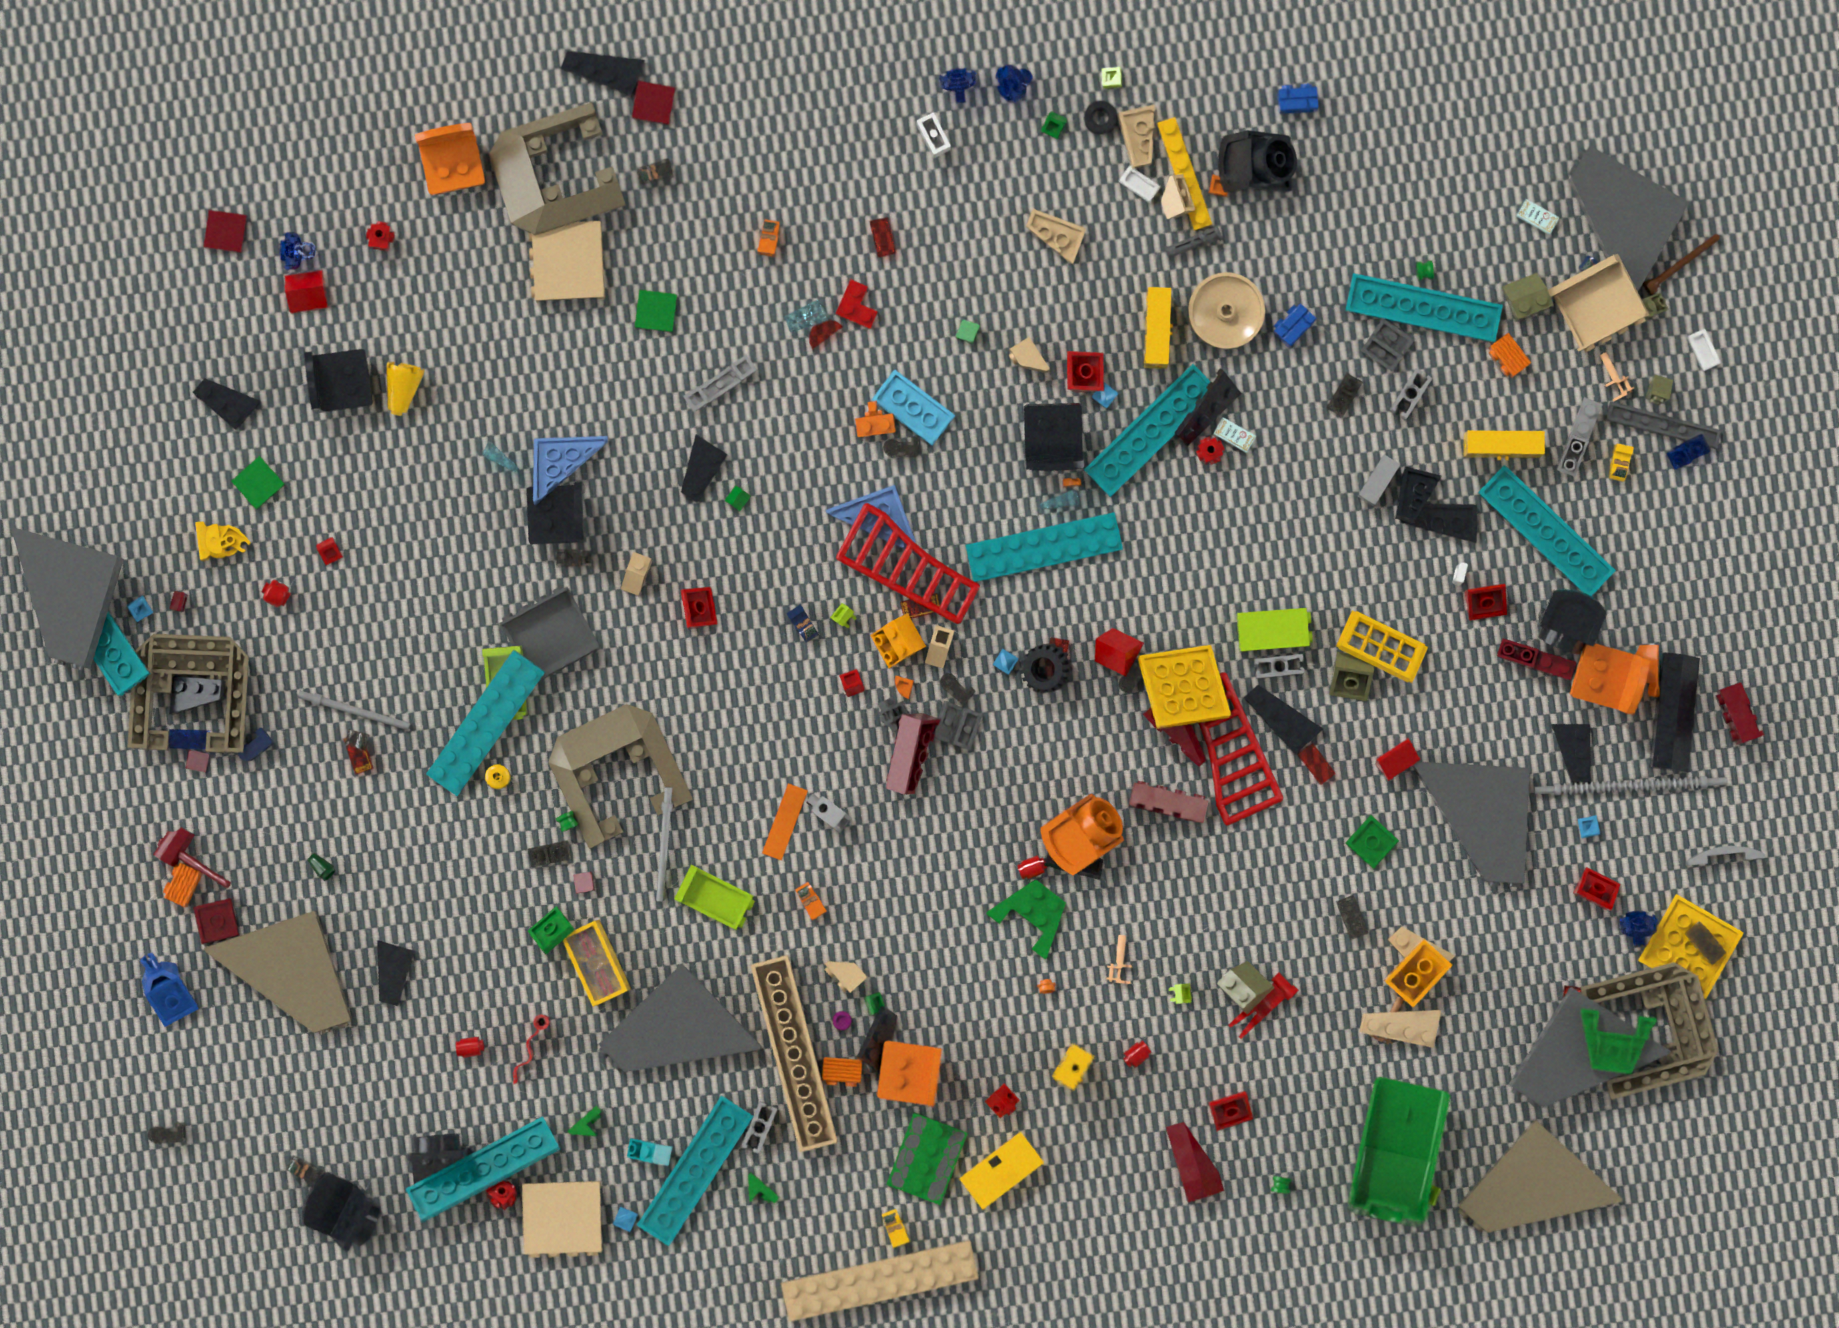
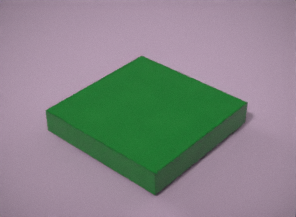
(655, 311)
(258, 482)
(1372, 841)
(551, 930)

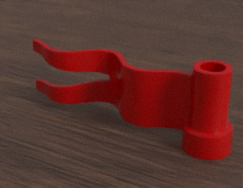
(1281, 990)
(539, 1026)

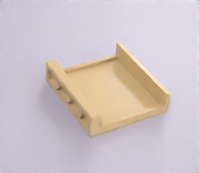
(568, 262)
(1599, 303)
(562, 1218)

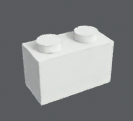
(933, 135)

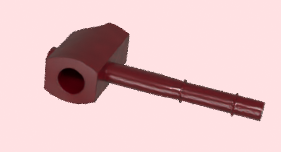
(173, 849)

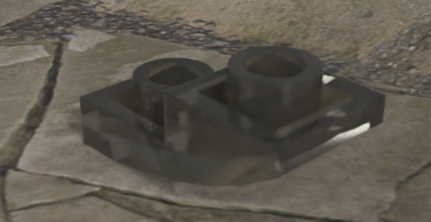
(1344, 395)
(549, 853)
(1352, 917)
(1705, 942)

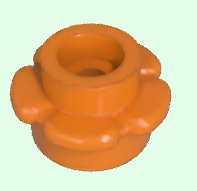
(1046, 986)

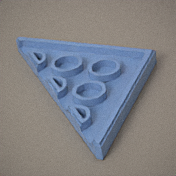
(558, 459)
(885, 500)

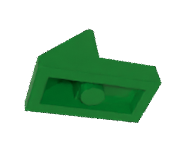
(582, 1126)
(756, 1185)

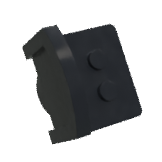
(1256, 162)
(338, 380)
(1053, 437)
(557, 516)
(1571, 620)
(434, 1154)
(340, 1211)

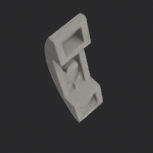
(720, 384)
(1748, 853)

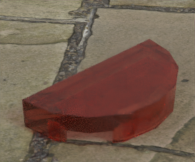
(823, 331)

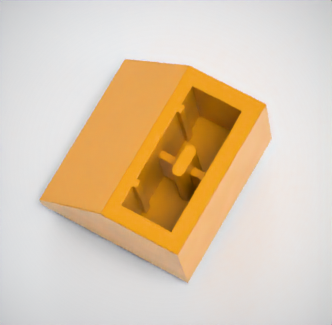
(898, 640)

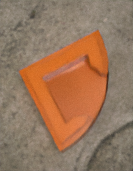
(1215, 187)
(1068, 482)
(904, 686)

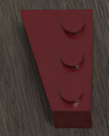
(1738, 713)

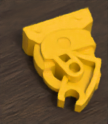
(216, 539)

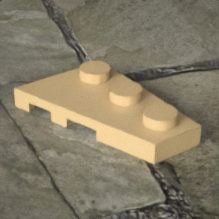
(1137, 132)
(1057, 233)
(1406, 941)

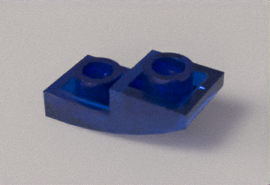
(1687, 451)
(187, 739)

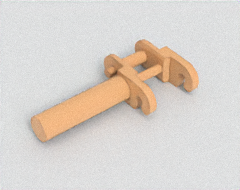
(1614, 376)
(1119, 960)

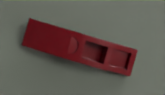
(1536, 659)

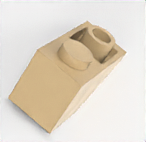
(939, 646)
(847, 973)

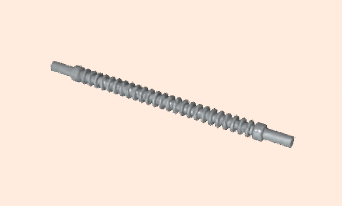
(1703, 782)

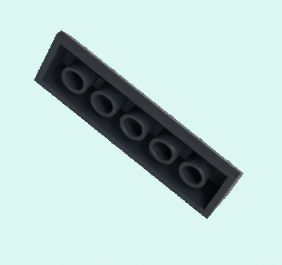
(1674, 712)

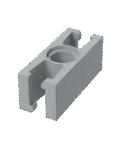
(1412, 402)
(1378, 480)
(1286, 672)
(751, 1130)

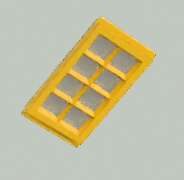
(1382, 646)

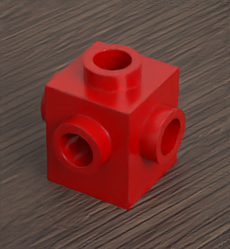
(383, 242)
(1207, 457)
(1002, 1101)
(502, 1195)

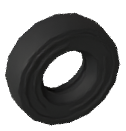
(1097, 128)

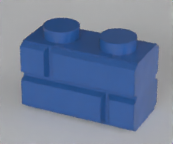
(1297, 99)
(1295, 324)

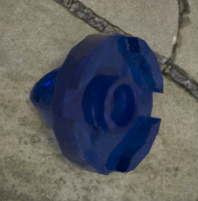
(957, 81)
(1012, 82)
(292, 250)
(1638, 926)

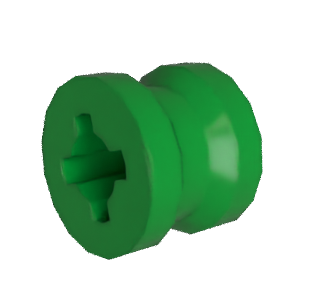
(1424, 270)
(567, 821)
(1281, 1185)

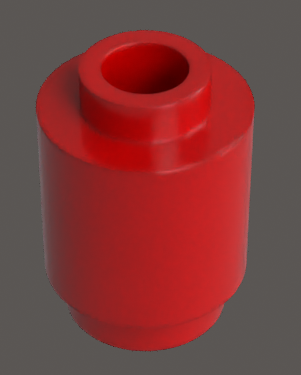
(1031, 867)
(469, 1047)
(1136, 1054)

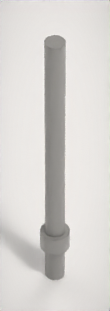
(318, 699)
(666, 807)

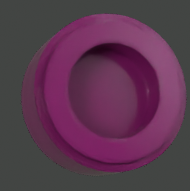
(842, 1020)

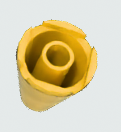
(402, 386)

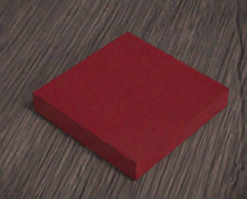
(653, 102)
(225, 231)
(216, 921)

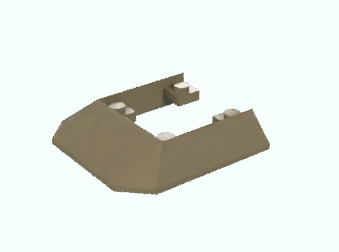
(546, 208)
(190, 656)
(598, 738)
(1687, 1019)

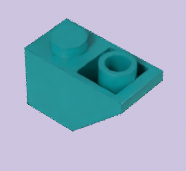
(649, 1151)

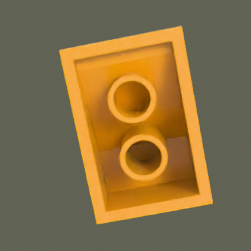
(1418, 972)

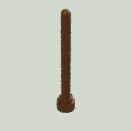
(1652, 285)

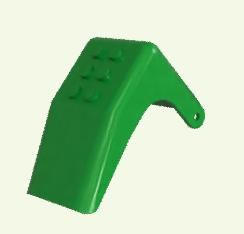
(1398, 1152)

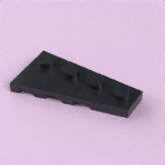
(606, 70)
(1213, 403)
(1448, 519)
(1284, 720)

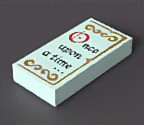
(1537, 216)
(1234, 435)

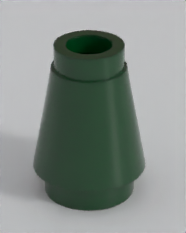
(321, 867)

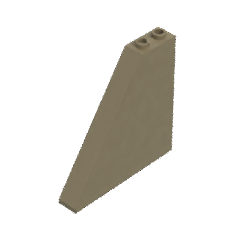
(291, 969)
(1534, 1183)

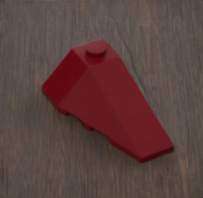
(1184, 736)
(1195, 1168)

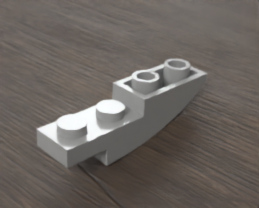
(1579, 436)

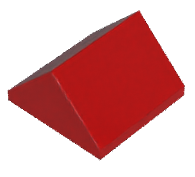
(306, 291)
(1085, 371)
(1486, 602)
(698, 607)
(1117, 651)
(1397, 759)
(1597, 889)
(1230, 1110)

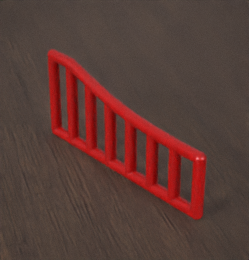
(911, 546)
(1254, 746)

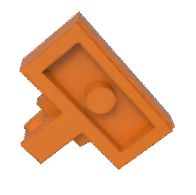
(875, 422)

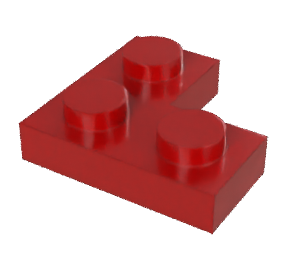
(851, 307)

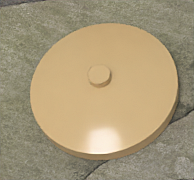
(1226, 310)

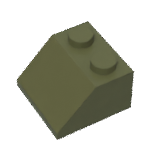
(1527, 297)
(1351, 677)
(1245, 986)

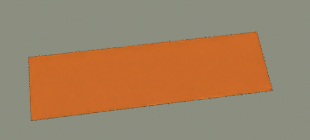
(784, 821)

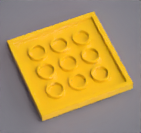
(1184, 686)
(1672, 945)

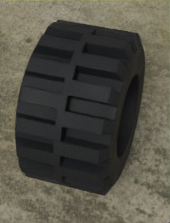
(1031, 672)

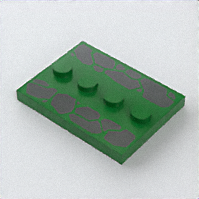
(927, 1158)

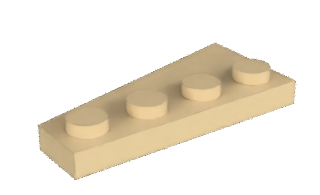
(1406, 1026)

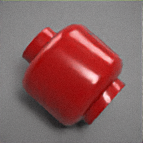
(275, 593)

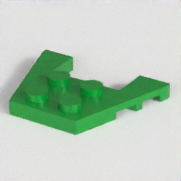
(1037, 906)
(1614, 1050)

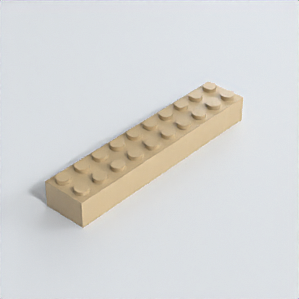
(794, 1053)
(879, 1280)

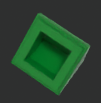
(737, 498)
(874, 1002)

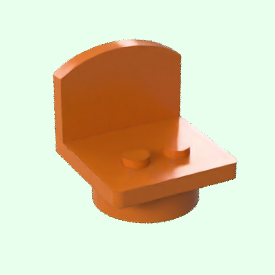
(450, 158)
(1610, 678)
(1082, 833)
(909, 1073)

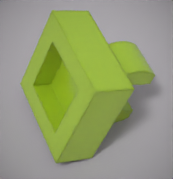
(842, 615)
(1182, 993)

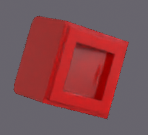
(329, 551)
(852, 683)

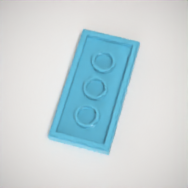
(913, 407)

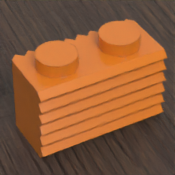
(1509, 355)
(182, 885)
(842, 1070)

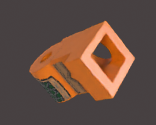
(769, 238)
(810, 901)

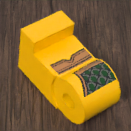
(1620, 462)
(895, 1228)

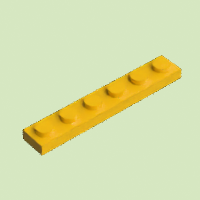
(1181, 164)

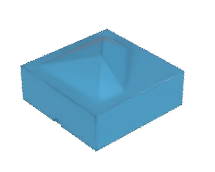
(1105, 397)
(139, 608)
(1005, 661)
(1589, 827)
(625, 1219)

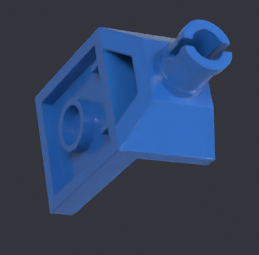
(166, 990)

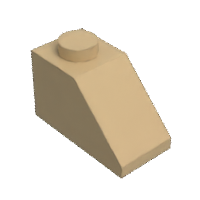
(1176, 198)
(1028, 357)
(636, 573)

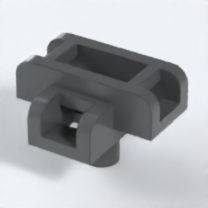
(890, 713)

